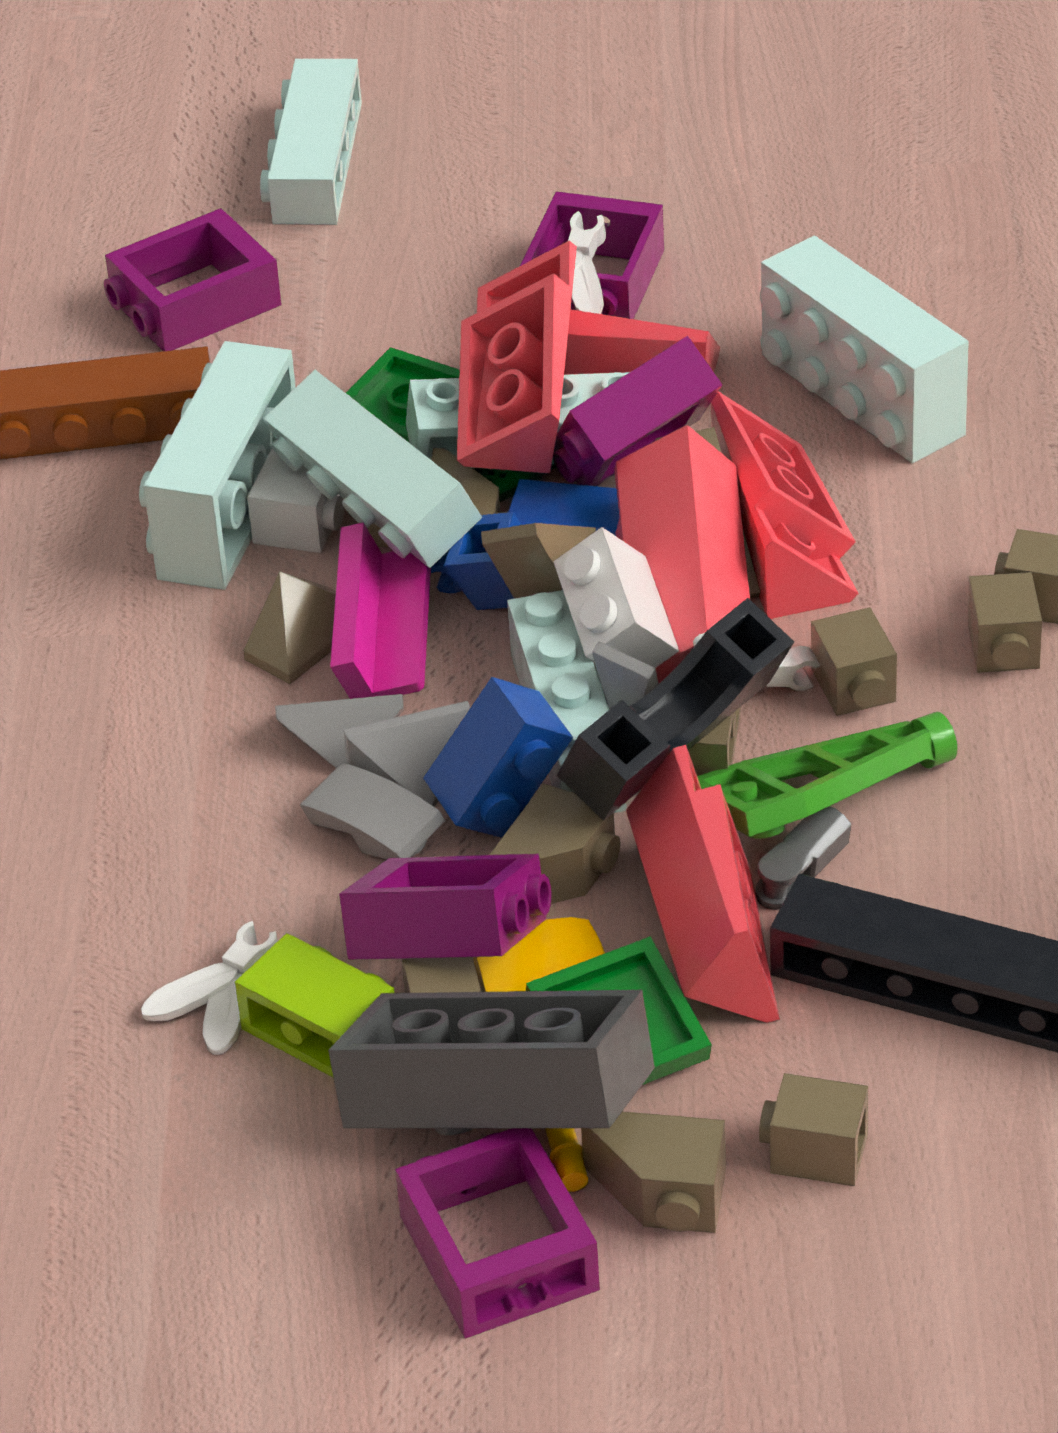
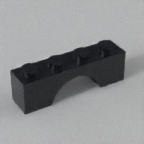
(713, 681)

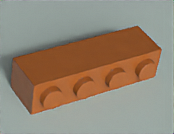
(96, 401)

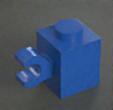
(470, 568)

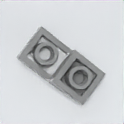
(374, 810)

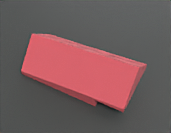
(622, 344)
(516, 365)
(785, 515)
(686, 519)
(703, 890)

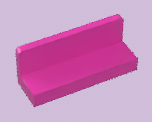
(379, 618)

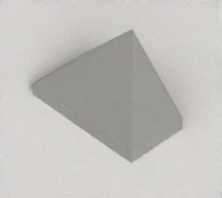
(622, 675)
(323, 722)
(404, 746)

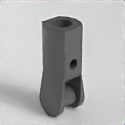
(803, 852)

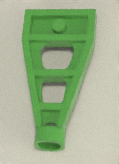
(843, 764)

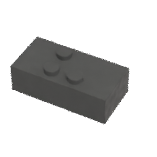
(493, 1060)

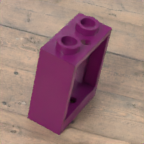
(631, 234)
(241, 291)
(634, 412)
(444, 906)
(487, 1290)

